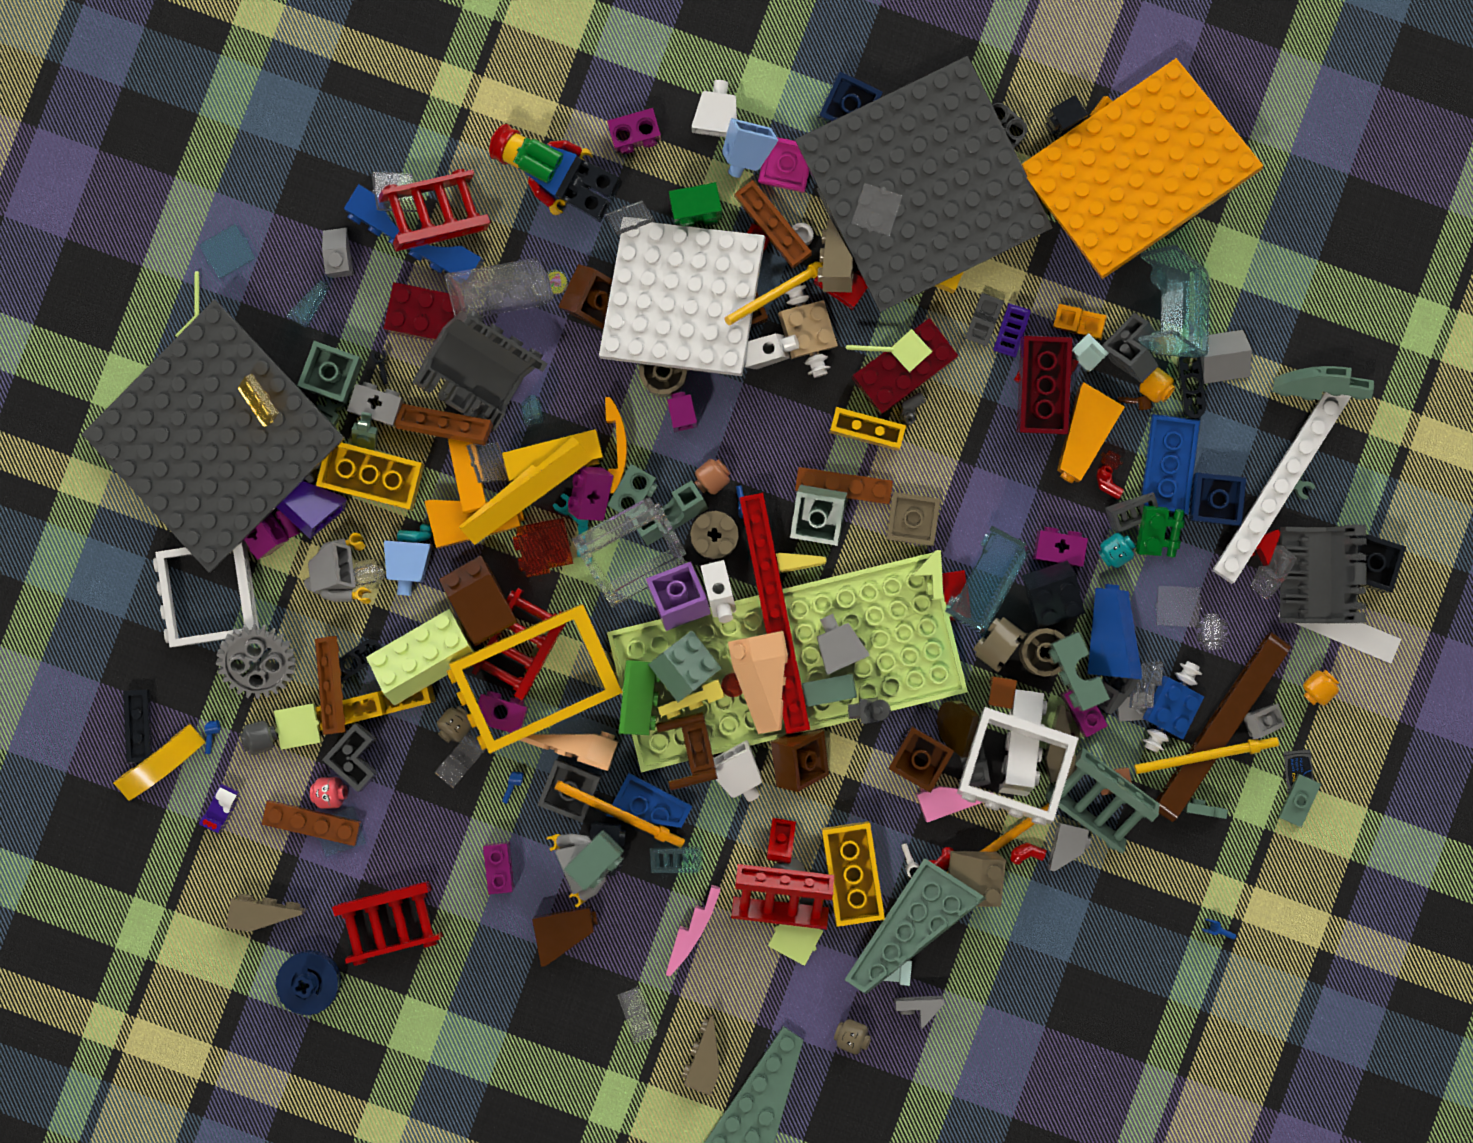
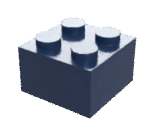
(846, 96)
(1217, 499)

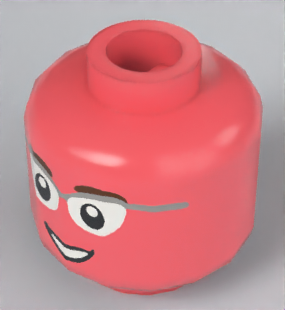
(328, 792)

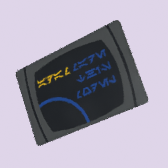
(1297, 762)

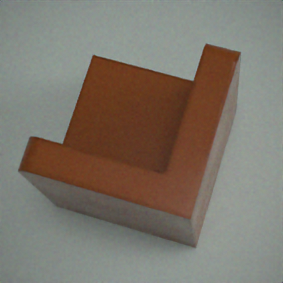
(1002, 692)

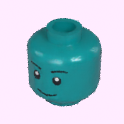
(1117, 550)

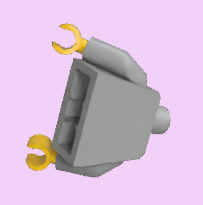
(333, 573)
(571, 846)

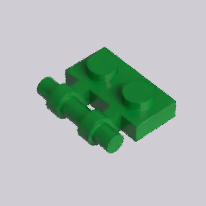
(1153, 531)

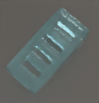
(308, 305)
(532, 410)
(676, 868)

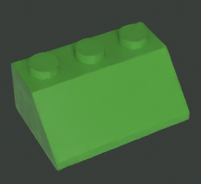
(638, 699)

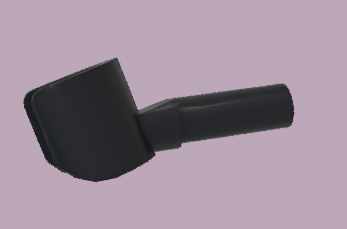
(381, 365)

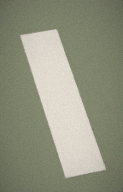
(1360, 637)

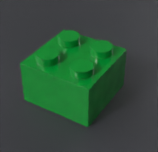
(696, 205)

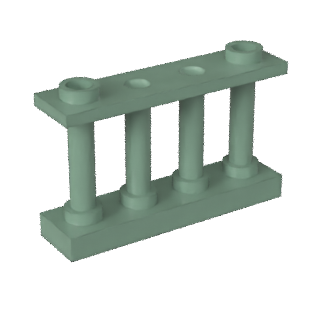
(1105, 779)

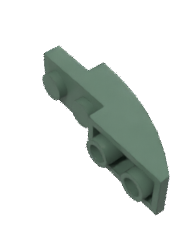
(1312, 381)

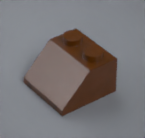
(587, 296)
(799, 759)
(920, 759)

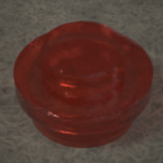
(1111, 459)
(731, 685)

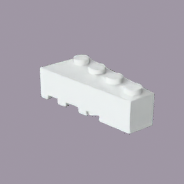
(1023, 750)

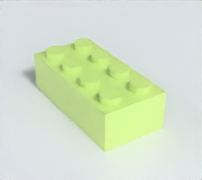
(419, 657)

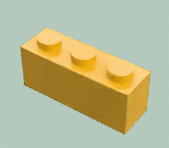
(867, 429)

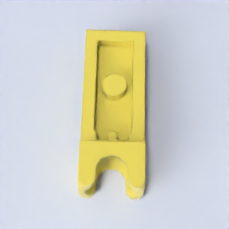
(711, 691)

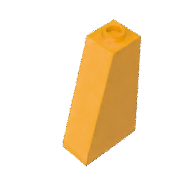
(1088, 428)
(447, 516)

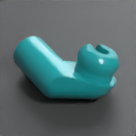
(415, 536)

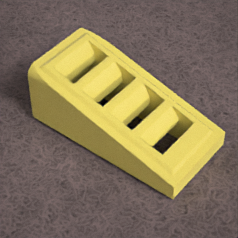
(792, 562)

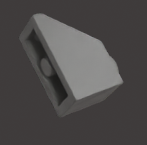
(337, 253)
(1067, 845)

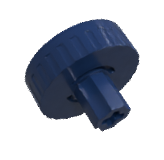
(295, 971)

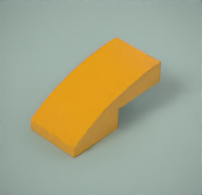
(1079, 321)

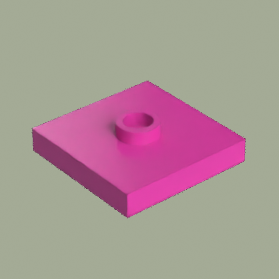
(785, 167)

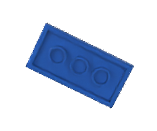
(1170, 461)

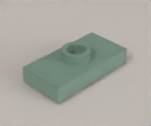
(1299, 800)

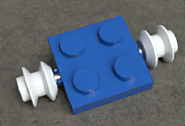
(1173, 707)

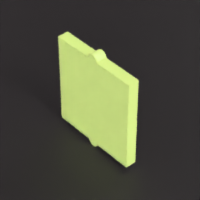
(297, 726)
(795, 941)

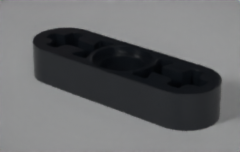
(1199, 401)
(362, 648)

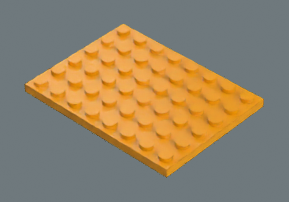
(1140, 168)

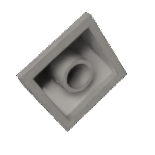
(1227, 357)

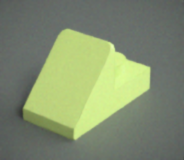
(933, 568)

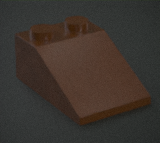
(478, 600)

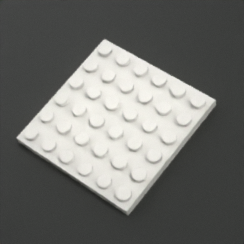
(674, 297)

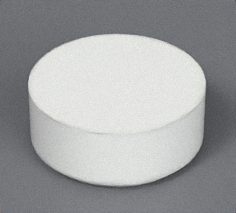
(804, 231)

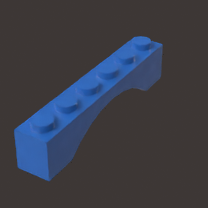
(363, 209)

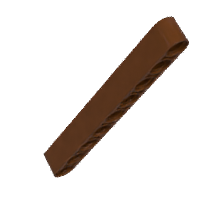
(1223, 724)

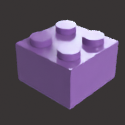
(678, 596)

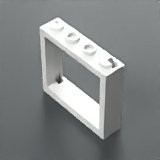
(167, 609)
(1028, 729)

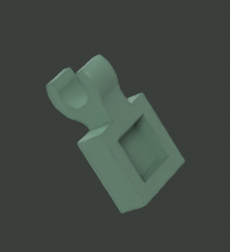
(364, 434)

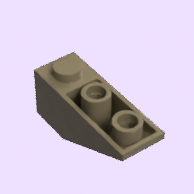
(837, 262)
(1054, 754)
(253, 914)
(705, 1064)

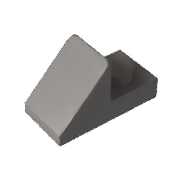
(1264, 721)
(927, 1007)

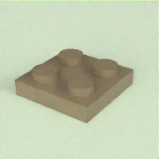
(913, 519)

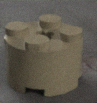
(662, 386)
(703, 544)
(999, 644)
(1030, 650)

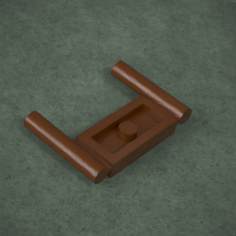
(697, 748)

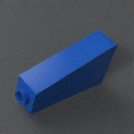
(1113, 635)

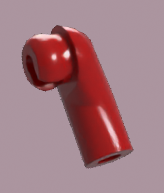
(1106, 484)
(1025, 851)
(943, 861)

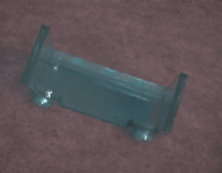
(1183, 304)
(989, 581)

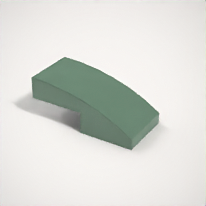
(829, 690)

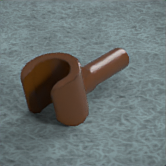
(1143, 402)

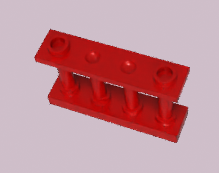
(429, 232)
(532, 663)
(782, 882)
(394, 900)

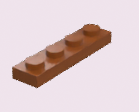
(772, 224)
(443, 424)
(855, 486)
(330, 685)
(311, 822)

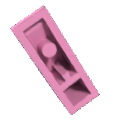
(941, 802)

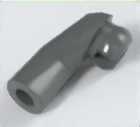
(908, 408)

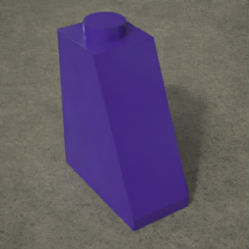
(312, 508)

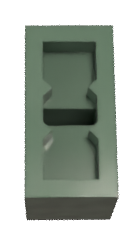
(626, 488)

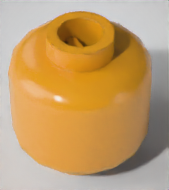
(1157, 386)
(1320, 687)

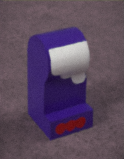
(220, 809)

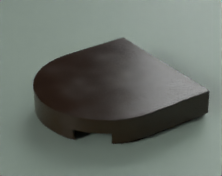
(957, 726)

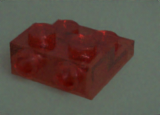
(542, 547)

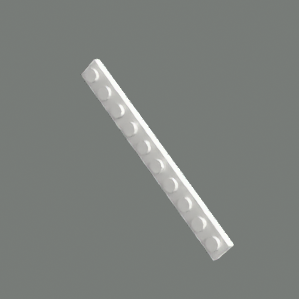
(1279, 486)

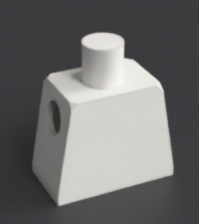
(715, 111)
(760, 352)
(719, 595)
(738, 772)

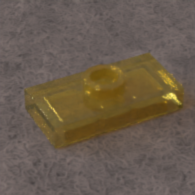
(258, 400)

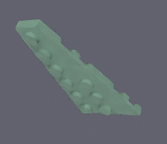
(920, 915)
(761, 1100)

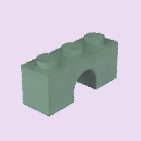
(682, 507)
(1067, 654)

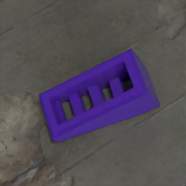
(1011, 308)

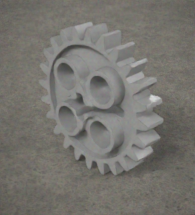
(272, 674)

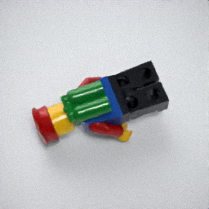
(556, 172)

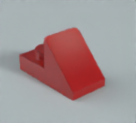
(1267, 546)
(781, 840)

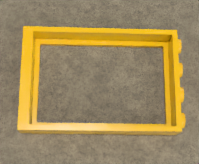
(593, 647)

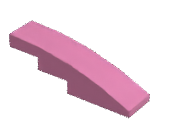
(688, 937)

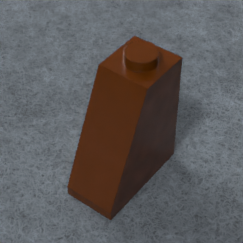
(561, 931)

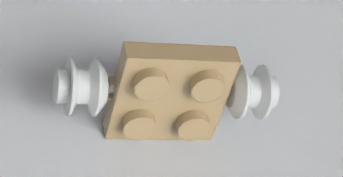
(811, 327)

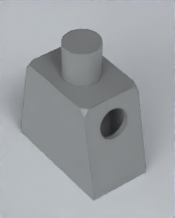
(839, 645)

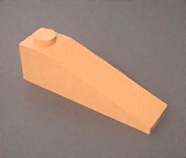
(760, 673)
(587, 748)

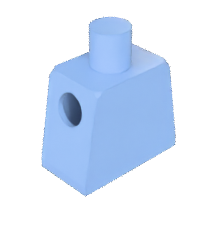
(747, 146)
(406, 563)

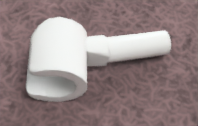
(910, 862)

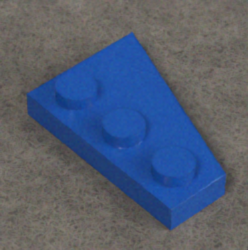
(651, 803)

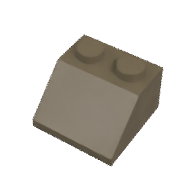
(981, 872)

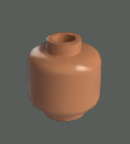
(712, 476)

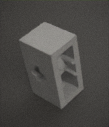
(362, 399)

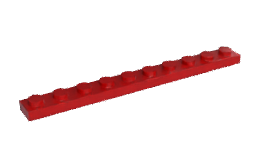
(774, 605)

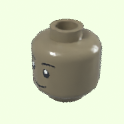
(454, 724)
(852, 1036)

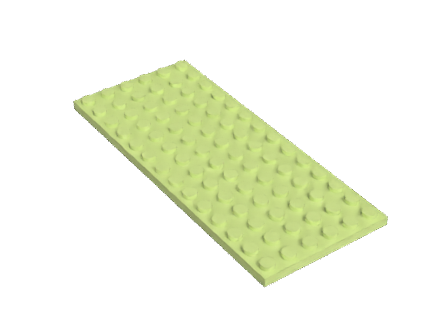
(887, 608)

